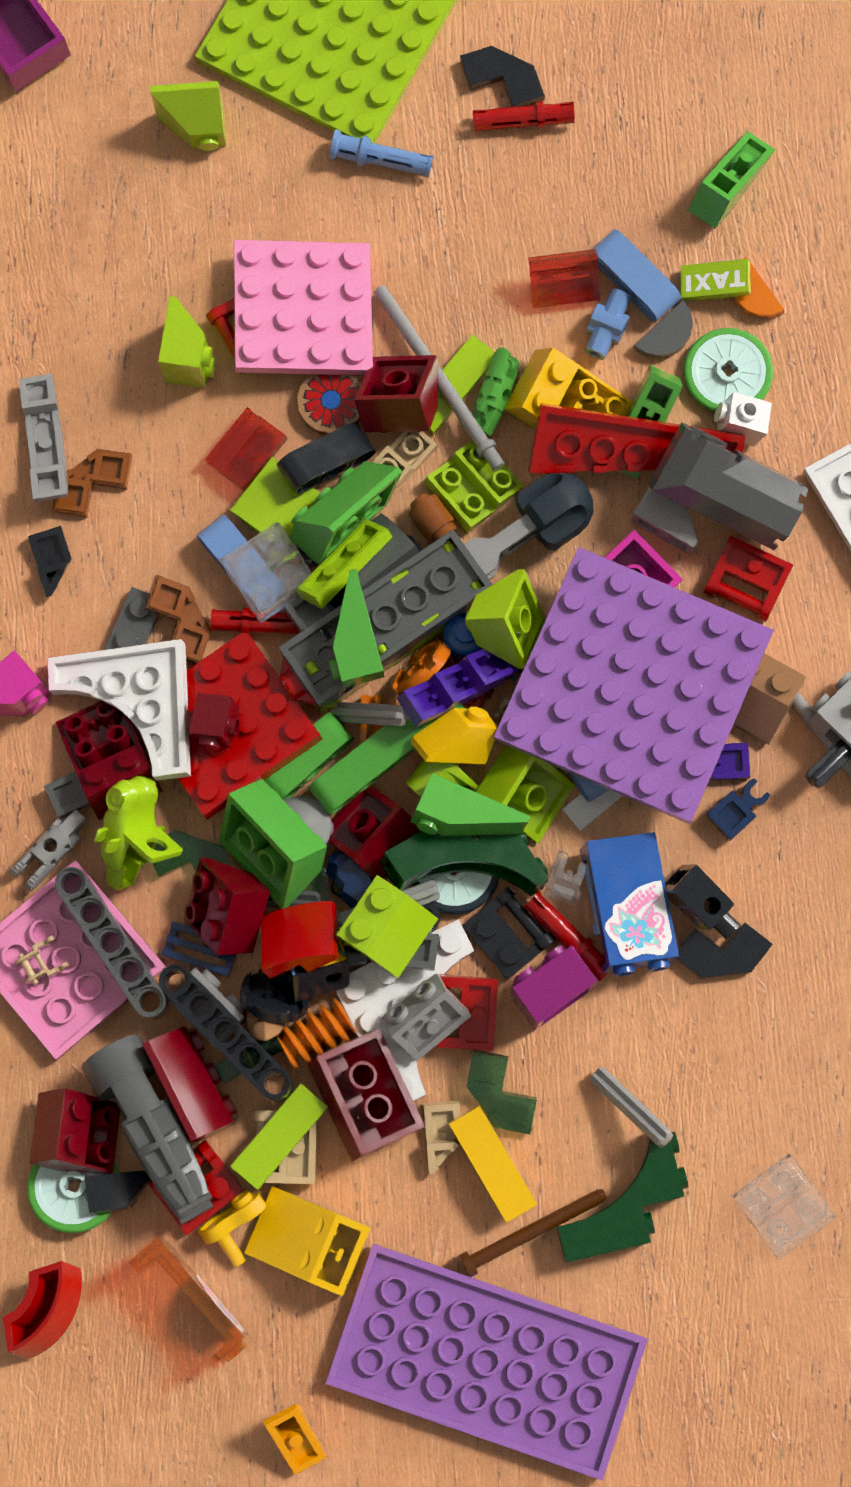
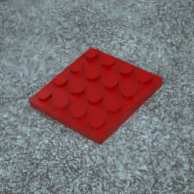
(271, 724)

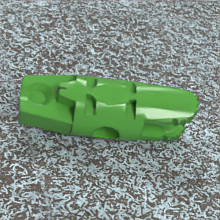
(495, 390)

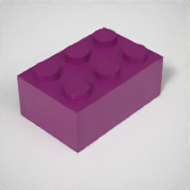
(28, 42)
(553, 986)

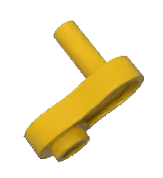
(243, 1209)

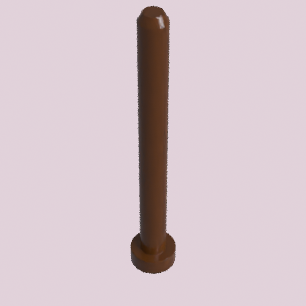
(531, 1231)

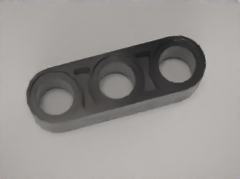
(326, 458)

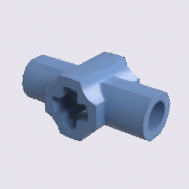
(607, 324)

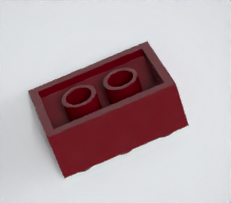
(191, 1083)
(365, 1094)

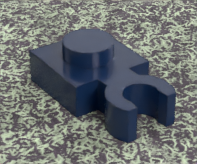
(734, 813)

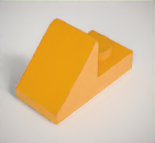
(295, 1438)

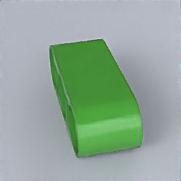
(306, 766)

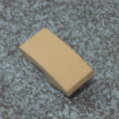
(407, 453)

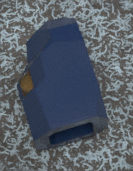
(347, 878)

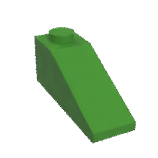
(730, 180)
(654, 398)
(354, 642)
(458, 811)

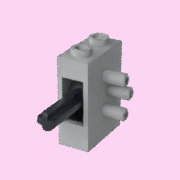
(834, 725)

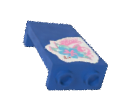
(631, 903)

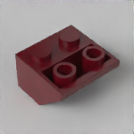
(226, 907)
(75, 1132)

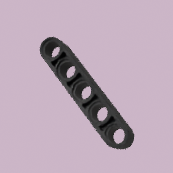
(211, 1023)

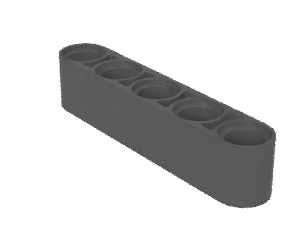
(99, 930)

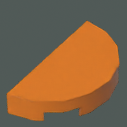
(761, 301)

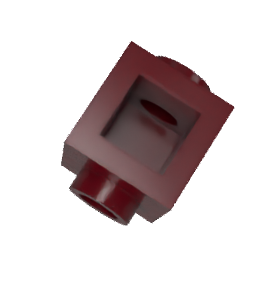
(213, 721)

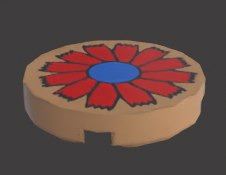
(328, 402)

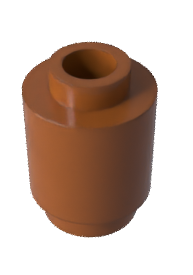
(431, 517)

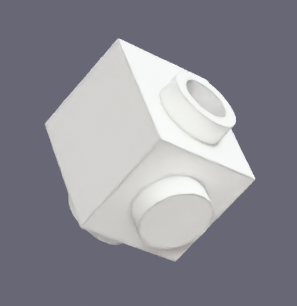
(744, 416)

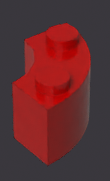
(45, 1311)

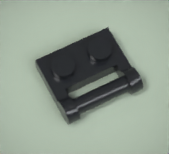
(500, 941)

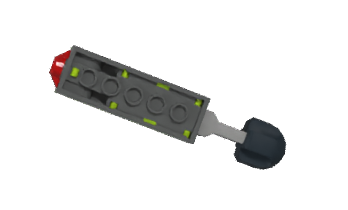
(433, 588)

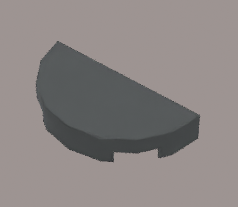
(668, 335)

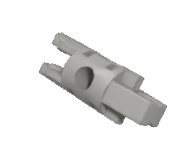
(59, 833)

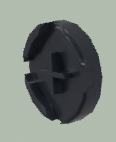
(271, 998)

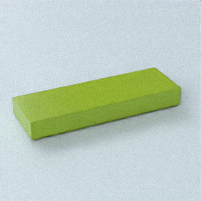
(464, 373)
(349, 555)
(279, 1136)

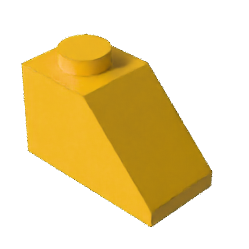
(457, 737)

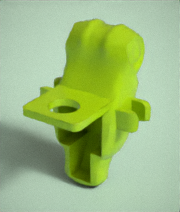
(131, 832)

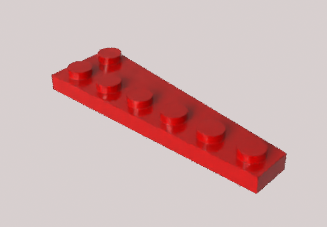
(604, 442)

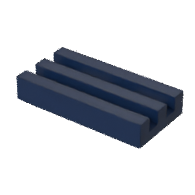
(173, 939)

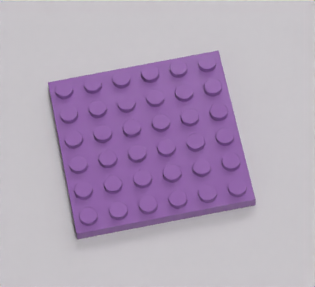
(633, 685)

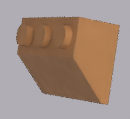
(769, 699)

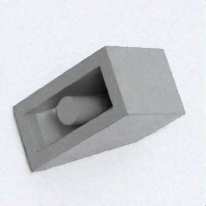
(666, 520)

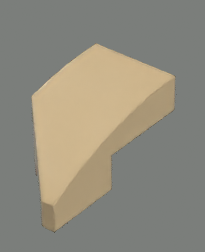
(439, 1135)

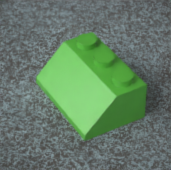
(342, 509)
(271, 841)

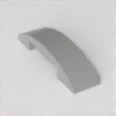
(44, 438)

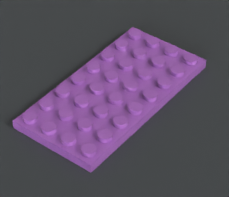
(487, 1361)

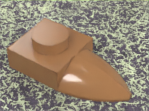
(262, 1029)

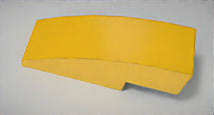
(492, 1164)

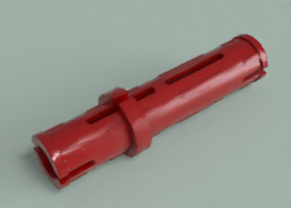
(524, 116)
(246, 622)
(566, 933)

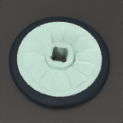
(463, 891)

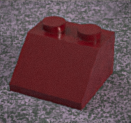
(399, 394)
(369, 829)

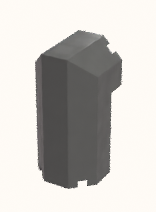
(728, 486)

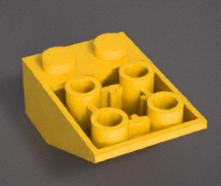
(561, 382)
(308, 1241)

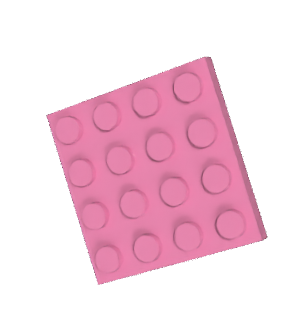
(302, 307)
(83, 995)

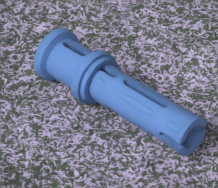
(363, 152)

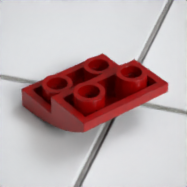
(299, 936)

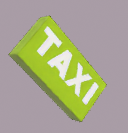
(715, 280)

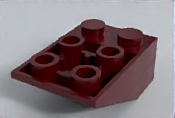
(103, 751)

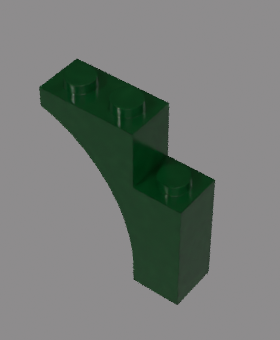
(493, 855)
(624, 1221)

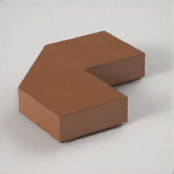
(99, 468)
(178, 603)

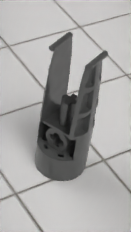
(149, 1125)

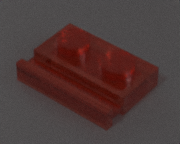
(564, 278)
(245, 448)

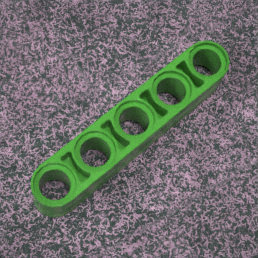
(365, 765)

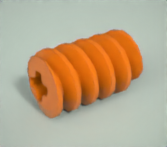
(316, 1033)

